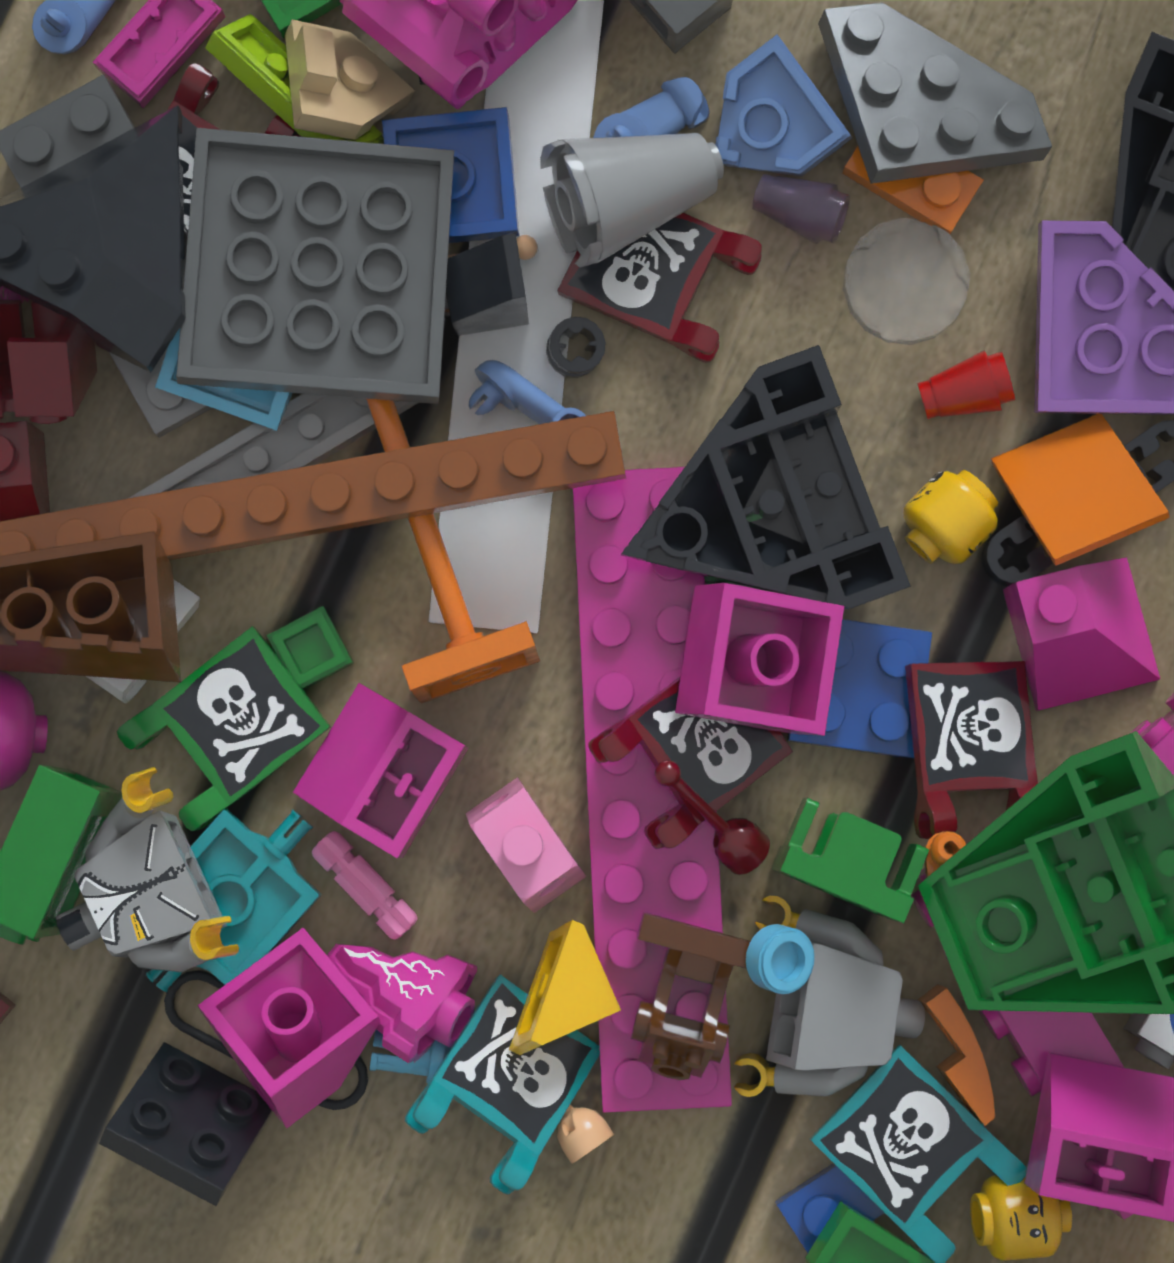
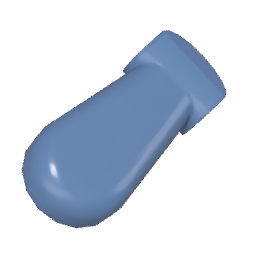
(68, 24)
(665, 113)
(509, 388)

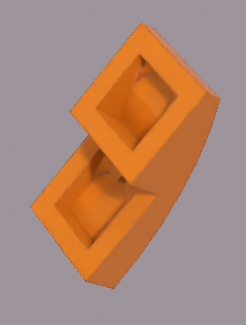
(966, 1067)

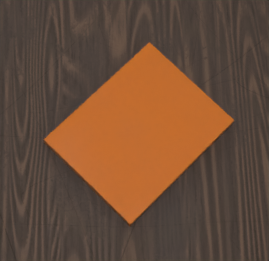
(1079, 489)

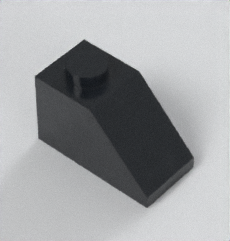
(486, 288)

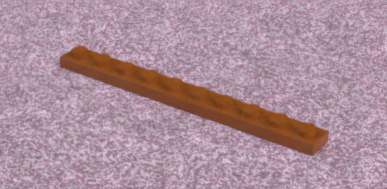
(344, 491)

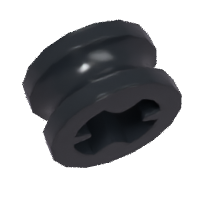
(571, 328)

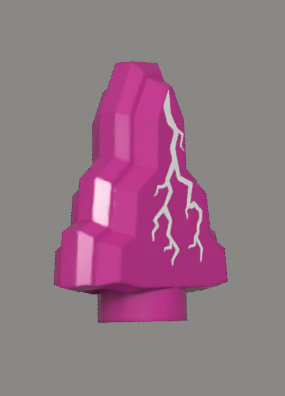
(411, 995)

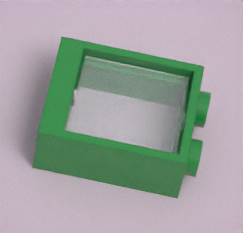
(47, 848)

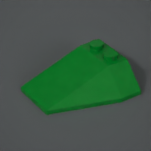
(1068, 892)

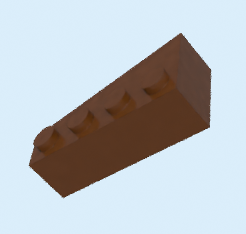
(91, 610)

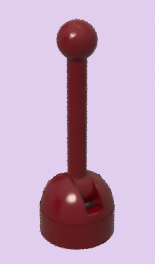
(737, 840)

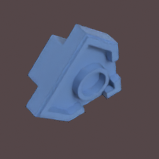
(776, 115)

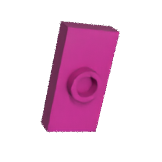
(157, 45)

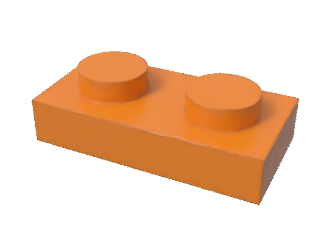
(929, 199)

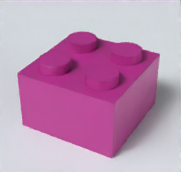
(759, 659)

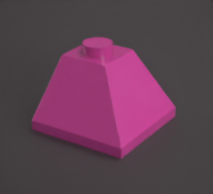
(1081, 633)
(292, 1026)

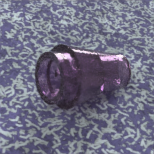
(804, 206)

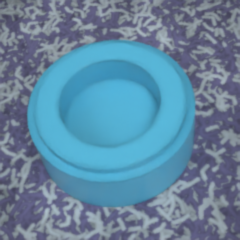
(780, 959)

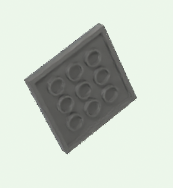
(316, 266)

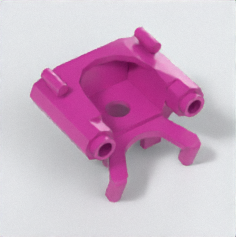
(457, 43)

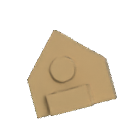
(339, 82)

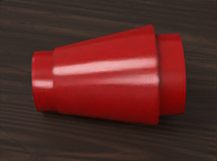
(968, 387)

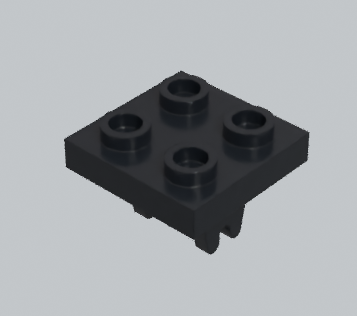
(187, 1123)

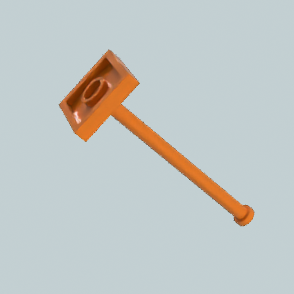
(469, 655)

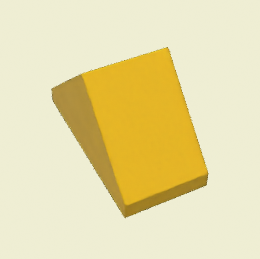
(565, 992)

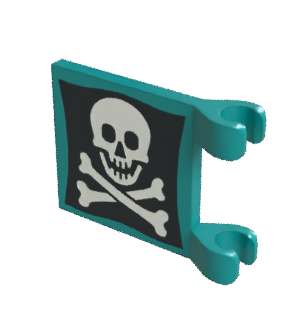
(507, 1090)
(907, 1144)

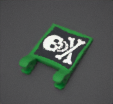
(235, 719)

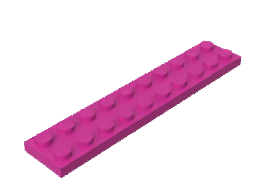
(632, 649)

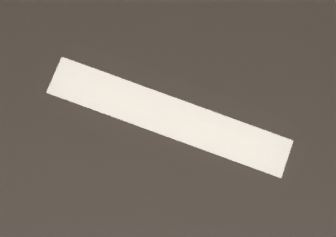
(503, 544)

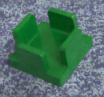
(851, 861)

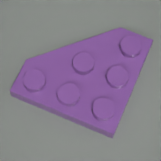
(1100, 325)

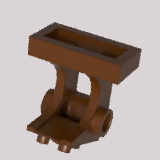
(676, 1043)

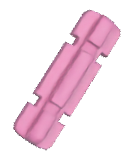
(364, 885)

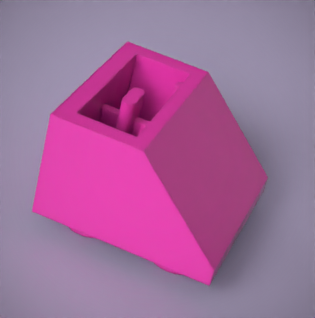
(380, 771)
(1104, 1137)

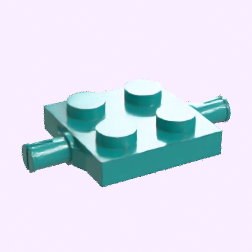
(253, 886)

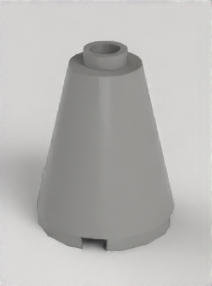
(624, 187)

